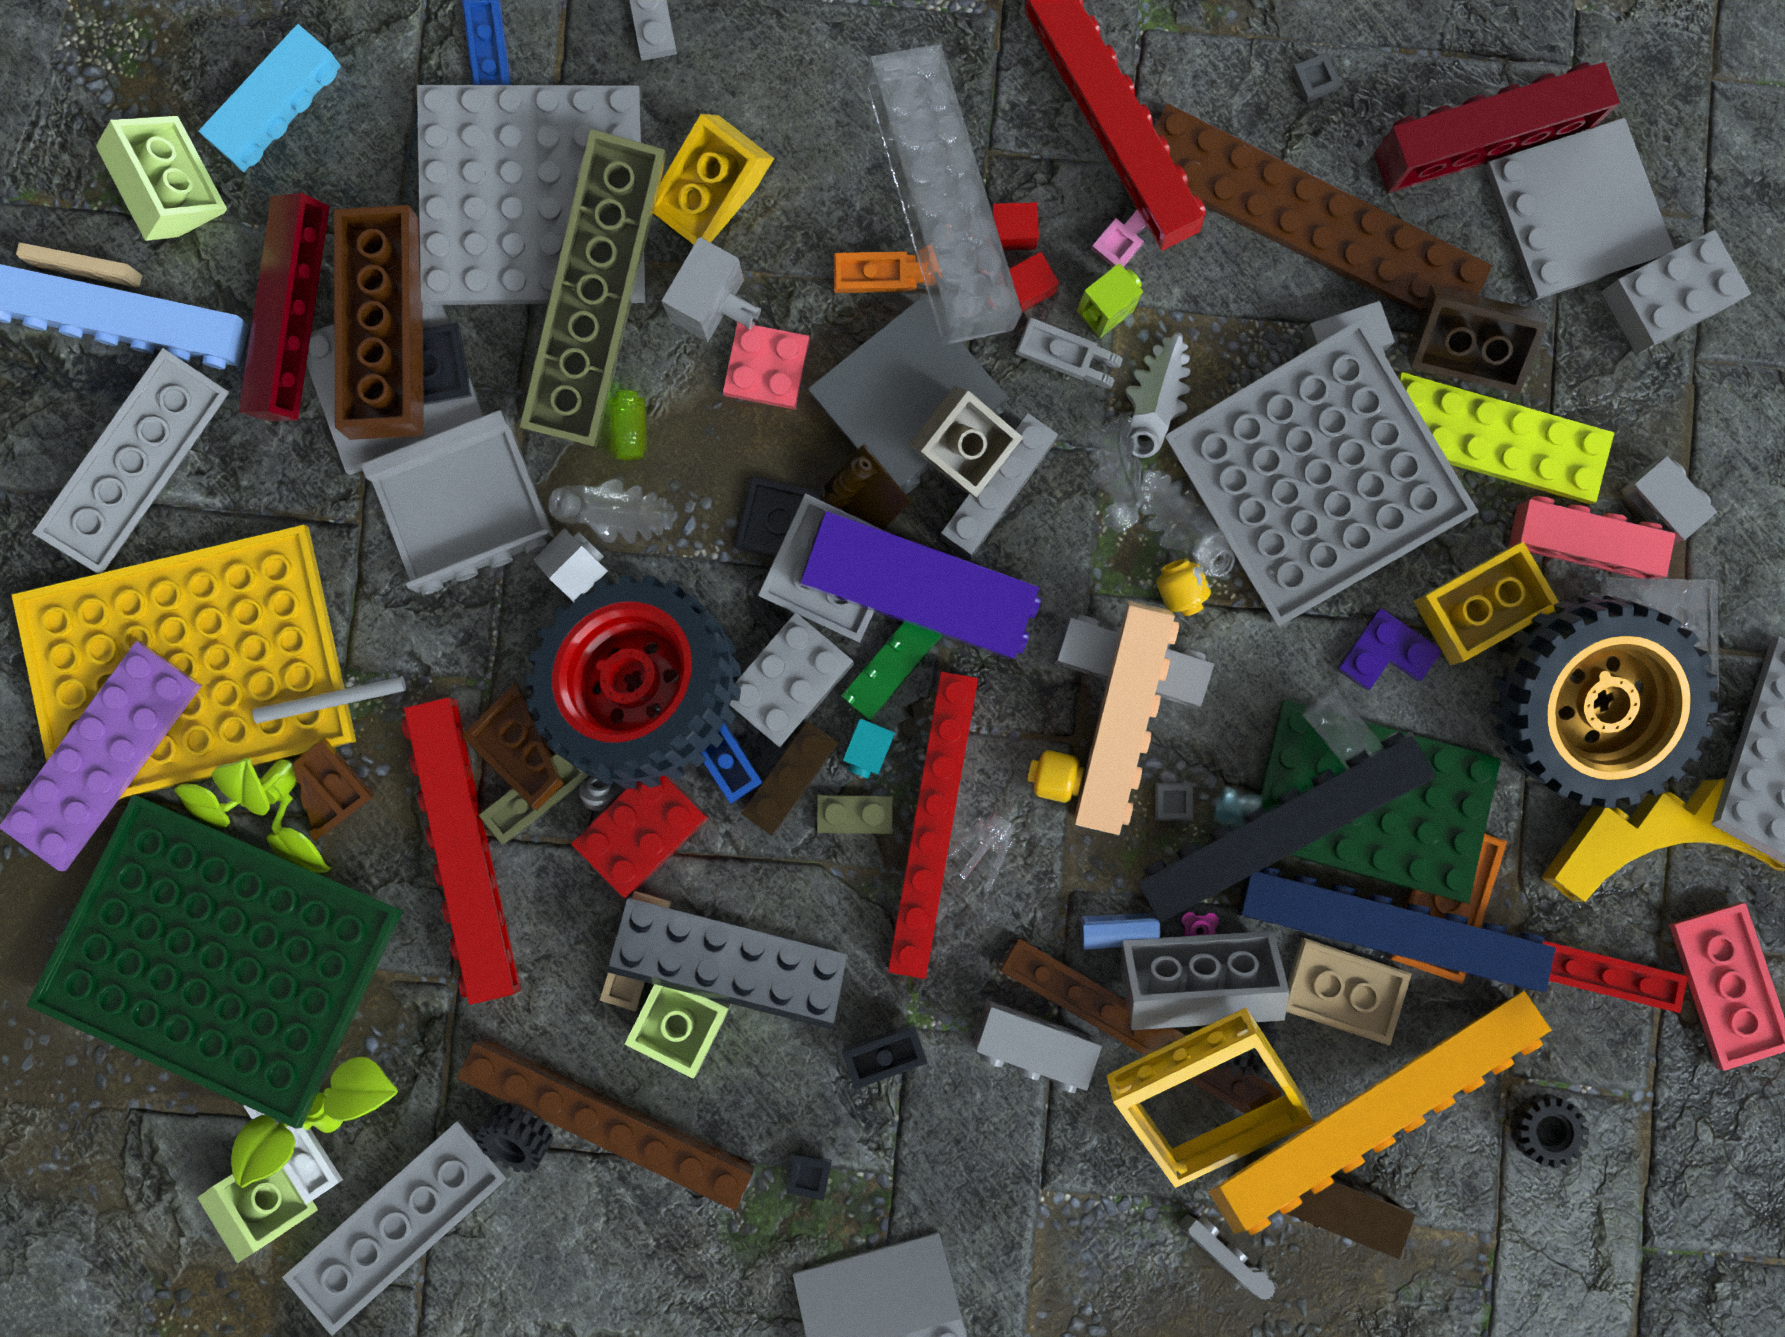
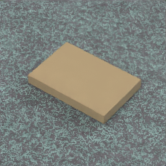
(1346, 991)

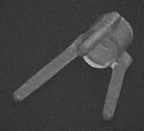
(994, 833)

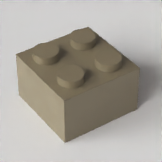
(965, 441)

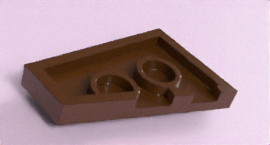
(515, 748)

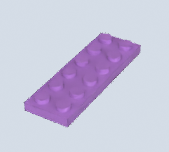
(100, 756)

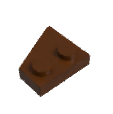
(328, 787)

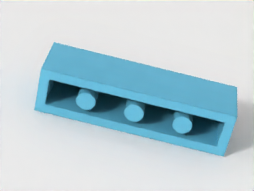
(271, 98)

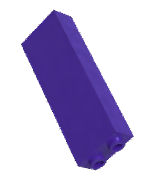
(920, 586)

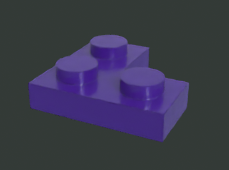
(1383, 642)

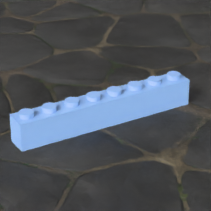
(122, 317)

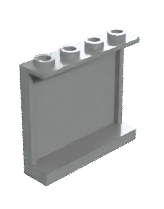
(459, 502)

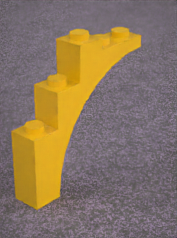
(1609, 841)

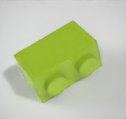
(1110, 299)

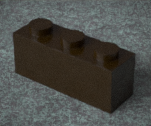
(790, 778)

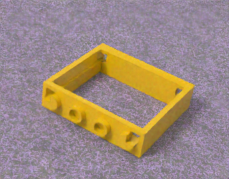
(1187, 1059)

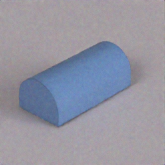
(1110, 930)

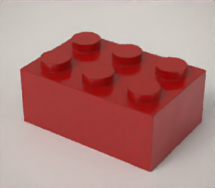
(640, 833)

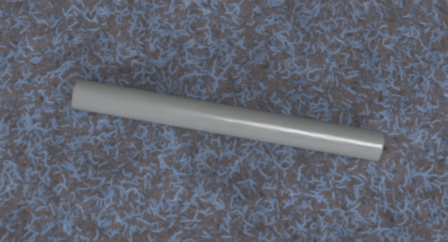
(329, 700)

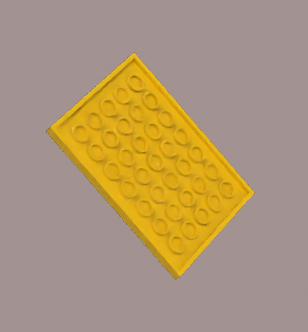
(230, 616)

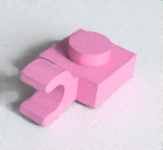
(1120, 241)

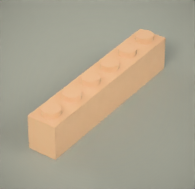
(1125, 716)

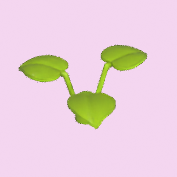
(242, 786)
(267, 1147)

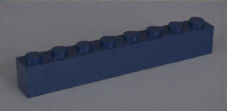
(1396, 930)

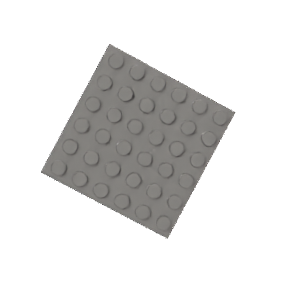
(503, 182)
(1321, 473)

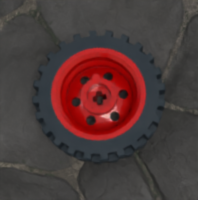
(579, 656)

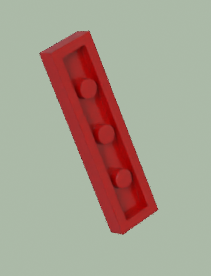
(1617, 978)

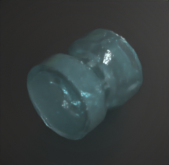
(1232, 806)

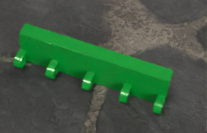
(889, 669)

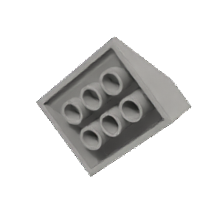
(882, 1293)

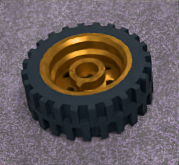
(1664, 716)

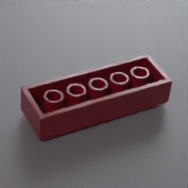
(1495, 126)

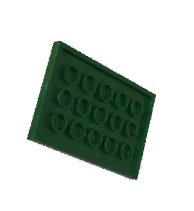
(1416, 841)

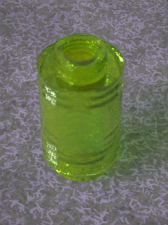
(628, 425)

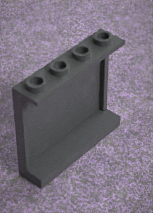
(895, 385)

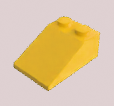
(710, 179)

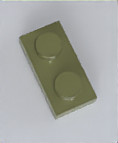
(854, 814)

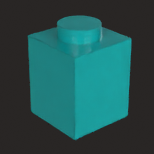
(868, 749)

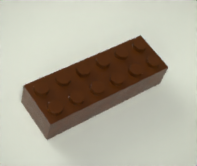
(378, 323)

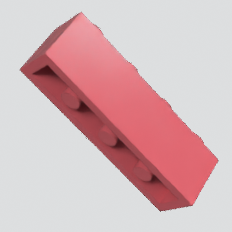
(1592, 539)

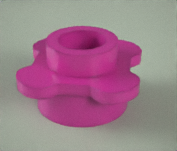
(1192, 922)

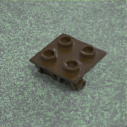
(866, 490)

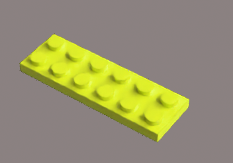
(1512, 440)

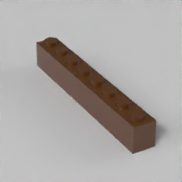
(607, 1123)

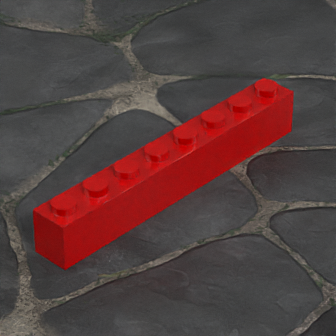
(1118, 119)
(932, 825)
(461, 851)

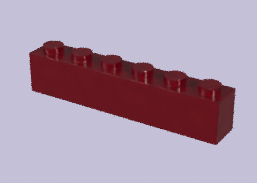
(284, 307)

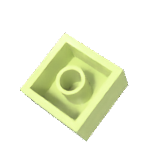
(677, 1028)

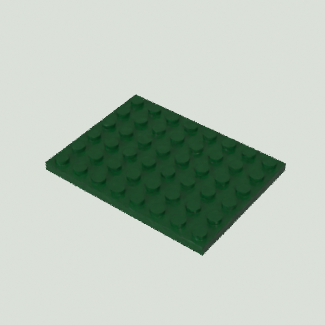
(216, 960)

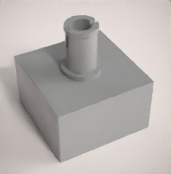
(707, 292)

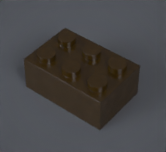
(1476, 339)

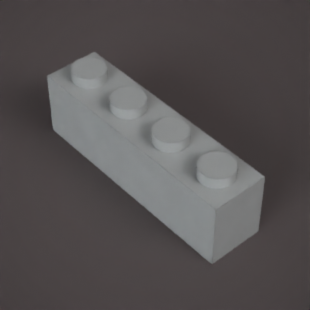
(979, 515)
(1092, 650)

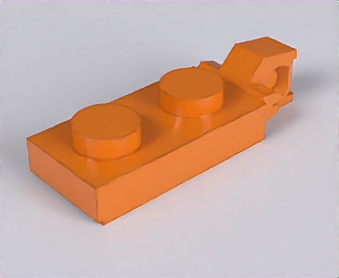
(876, 272)

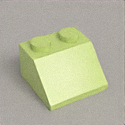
(254, 1214)

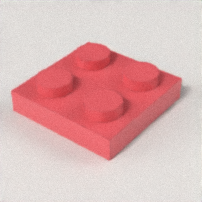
(766, 366)

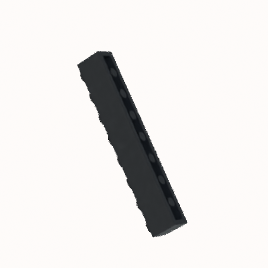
(1286, 826)

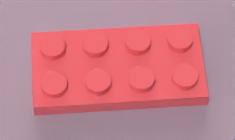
(1730, 985)

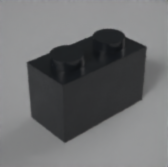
(884, 1055)

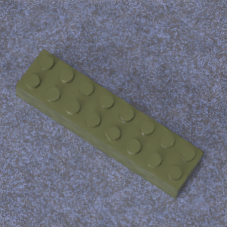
(593, 288)

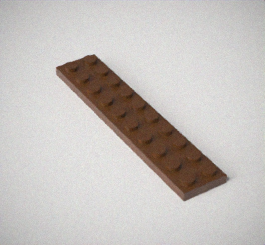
(1315, 216)

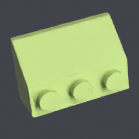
(159, 176)

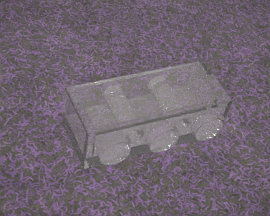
(1340, 725)

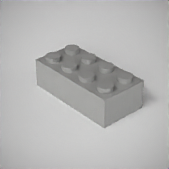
(1202, 979)

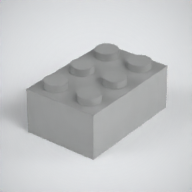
(1675, 292)
(790, 680)
(1036, 1047)

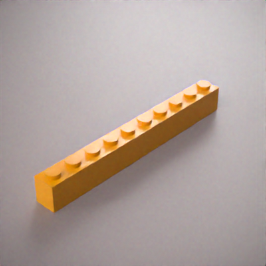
(1378, 1113)

